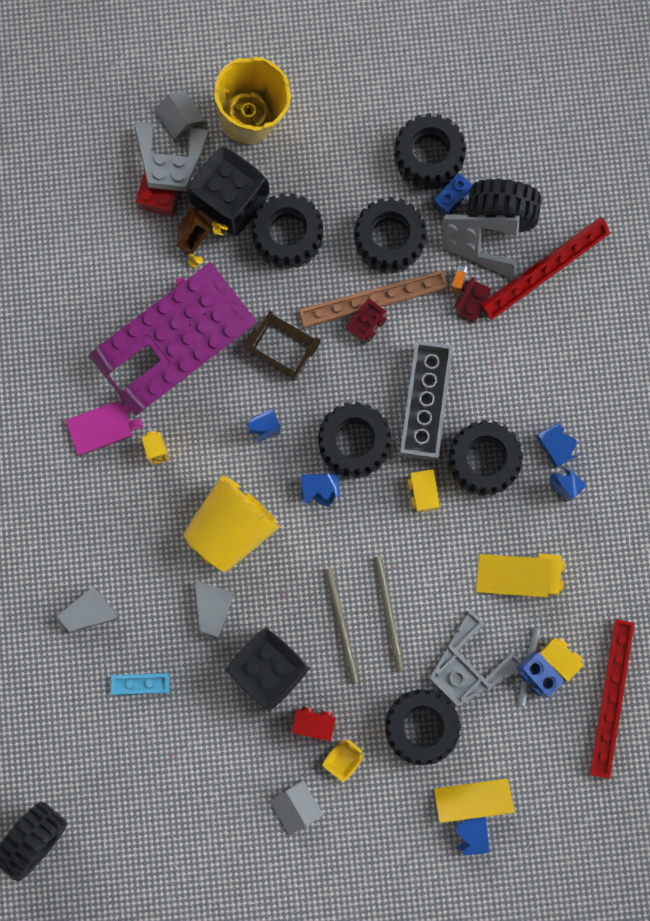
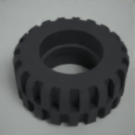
(436, 129)
(505, 198)
(287, 207)
(390, 211)
(361, 415)
(497, 435)
(449, 727)
(30, 840)

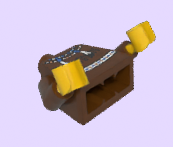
(193, 230)

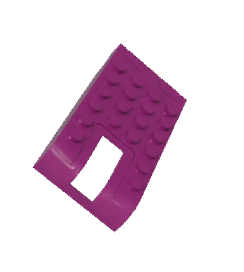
(175, 343)

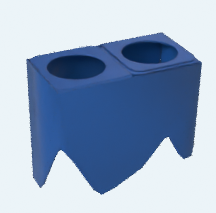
(265, 425)
(557, 445)
(567, 485)
(320, 487)
(475, 836)

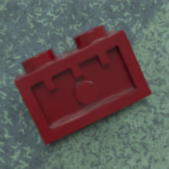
(469, 305)
(366, 321)

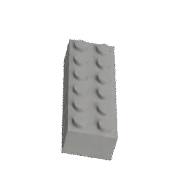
(426, 400)

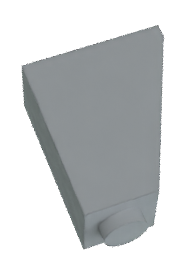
(213, 609)
(87, 612)

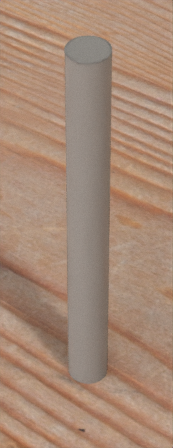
(533, 648)

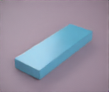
(140, 684)

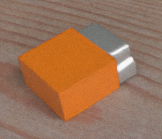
(458, 280)

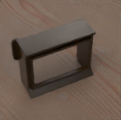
(256, 336)

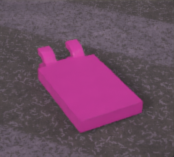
(102, 427)

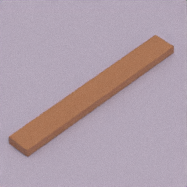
(381, 296)

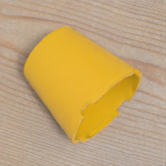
(252, 88)
(229, 525)

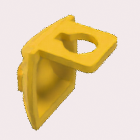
(343, 760)

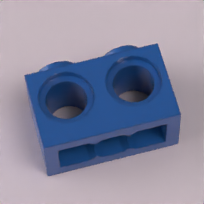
(452, 195)
(542, 671)

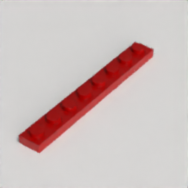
(545, 268)
(612, 699)

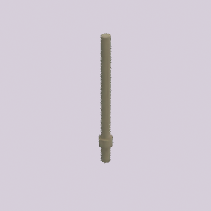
(396, 650)
(350, 662)

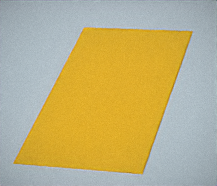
(513, 575)
(474, 800)

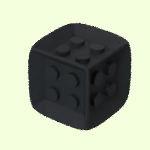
(229, 189)
(267, 669)

